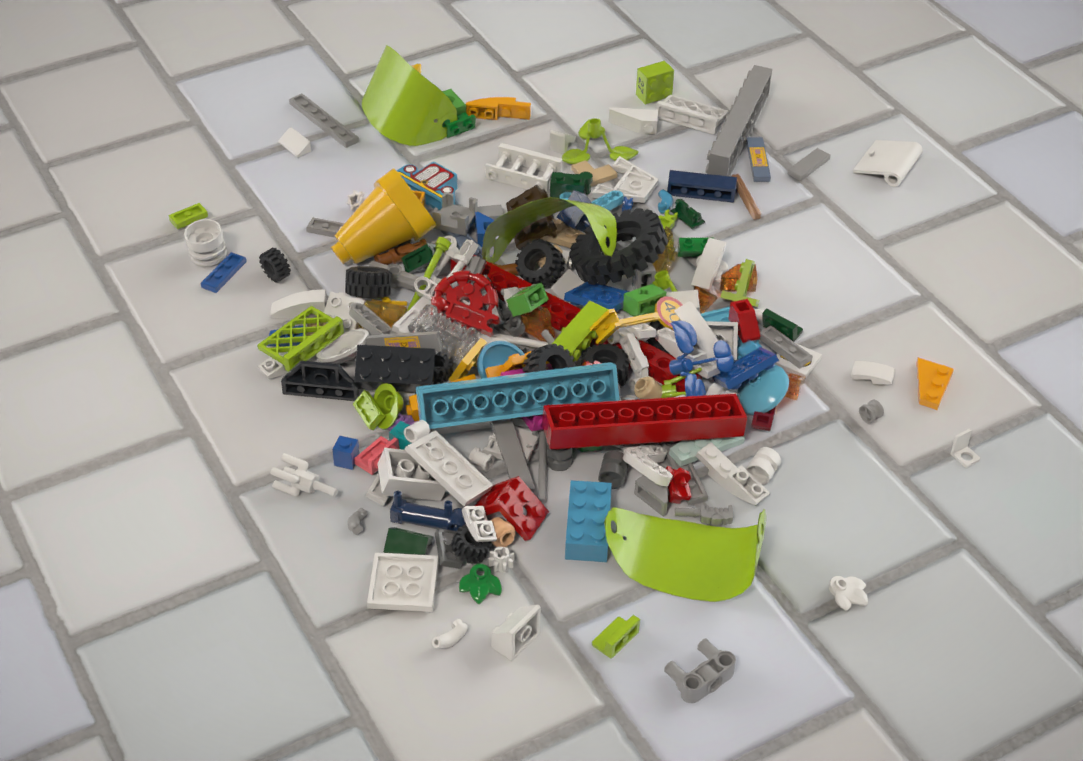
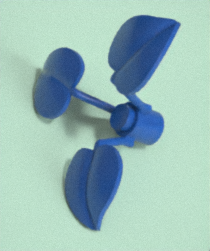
(686, 339)

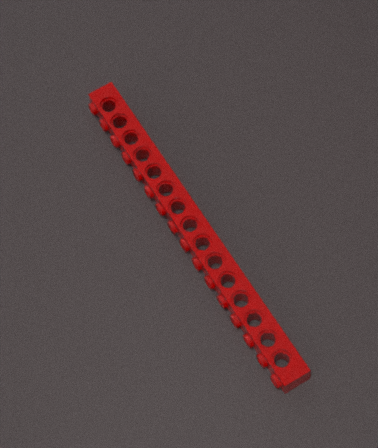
(563, 313)

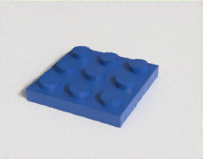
(603, 295)
(746, 368)

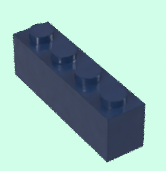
(702, 186)

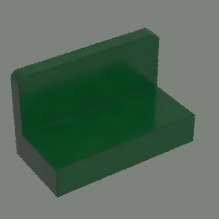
(418, 258)
(406, 542)

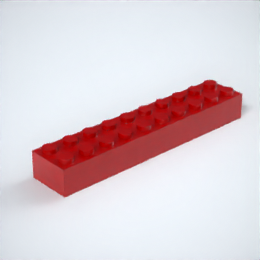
(643, 421)

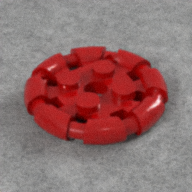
(467, 291)

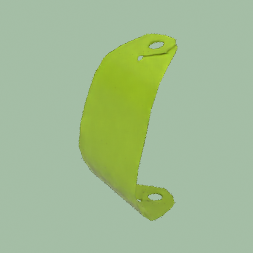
(405, 103)
(514, 221)
(685, 556)

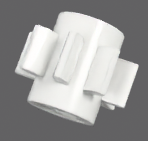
(353, 197)
(501, 559)

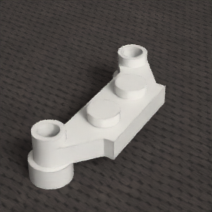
(636, 358)

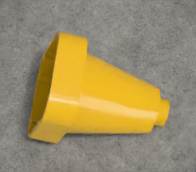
(383, 221)

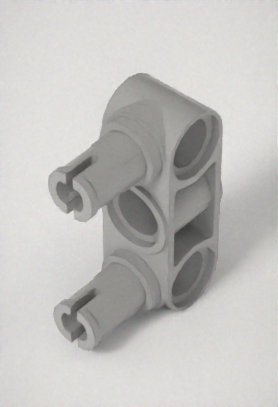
(707, 676)

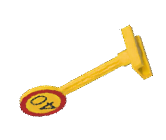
(609, 321)

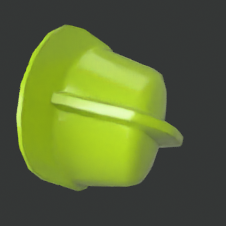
(390, 404)

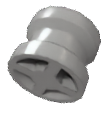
(870, 411)

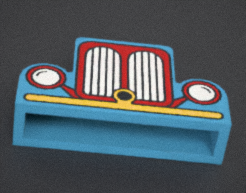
(432, 180)

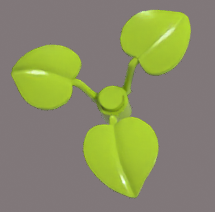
(593, 129)

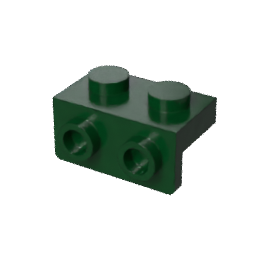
(781, 324)

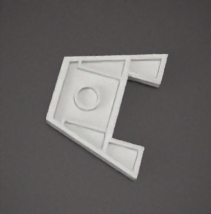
(634, 183)

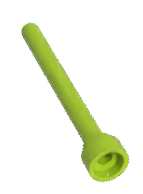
(442, 245)

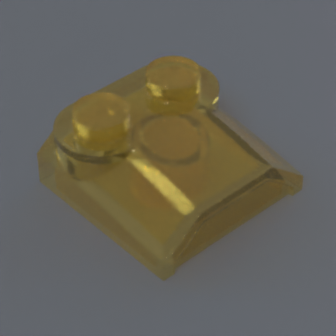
(665, 259)

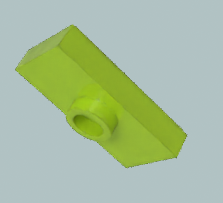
(368, 410)

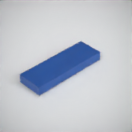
(223, 272)

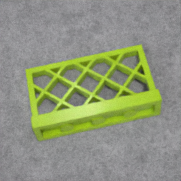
(309, 344)

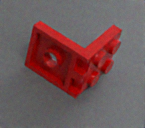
(509, 499)

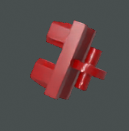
(679, 485)

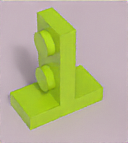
(742, 285)

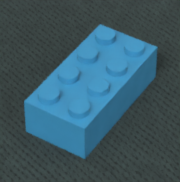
(585, 522)

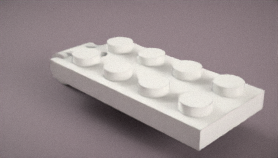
(445, 463)

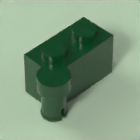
(566, 182)

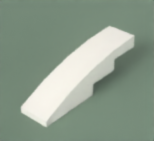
(667, 339)

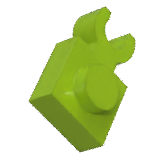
(668, 220)

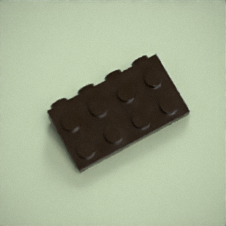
(538, 228)

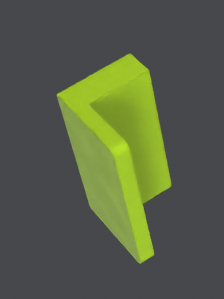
(616, 635)

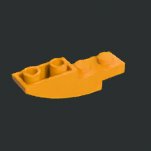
(496, 107)

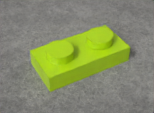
(188, 215)

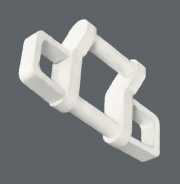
(462, 258)

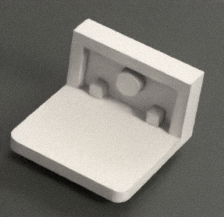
(339, 305)

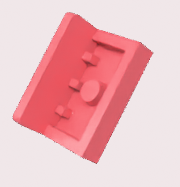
(369, 457)

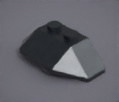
(319, 381)

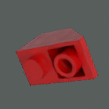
(745, 315)

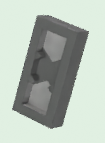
(446, 555)

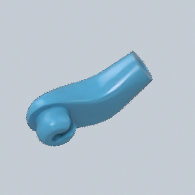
(667, 201)

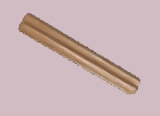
(747, 198)

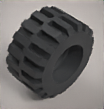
(531, 254)
(368, 282)
(607, 353)
(553, 354)

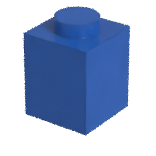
(345, 451)

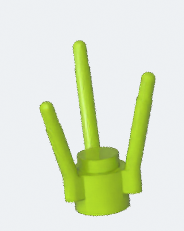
(664, 281)
(671, 391)

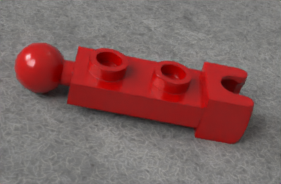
(467, 315)

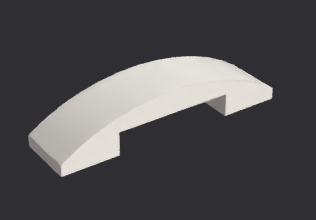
(705, 336)

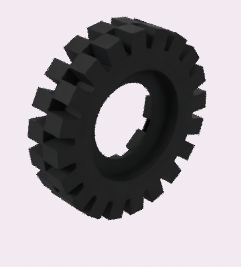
(650, 241)

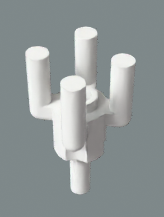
(300, 478)

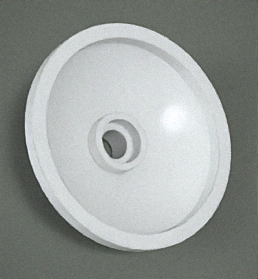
(343, 348)

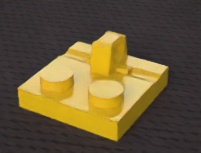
(468, 361)

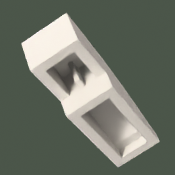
(709, 264)
(297, 303)

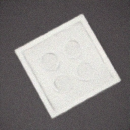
(403, 582)

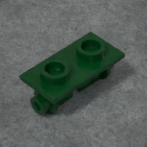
(687, 215)

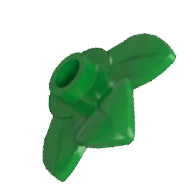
(480, 585)

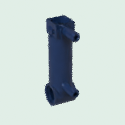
(425, 516)

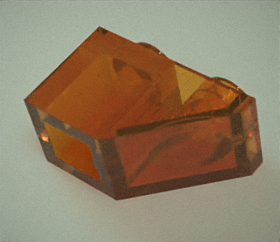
(730, 277)
(538, 321)

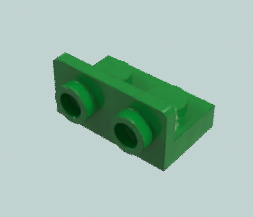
(461, 125)
(691, 246)

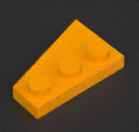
(932, 382)

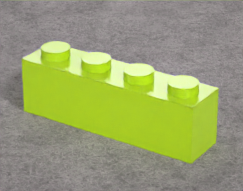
(577, 334)

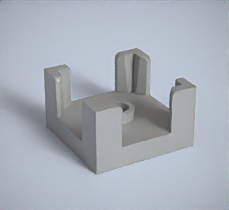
(454, 217)

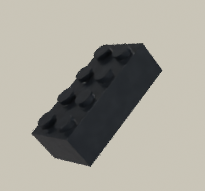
(399, 366)

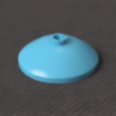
(764, 391)

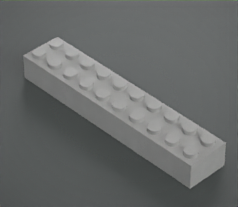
(739, 122)

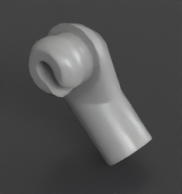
(354, 520)

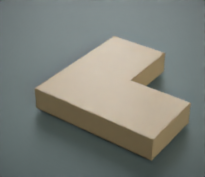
(600, 174)

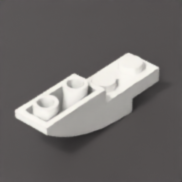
(733, 479)

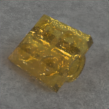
(387, 312)

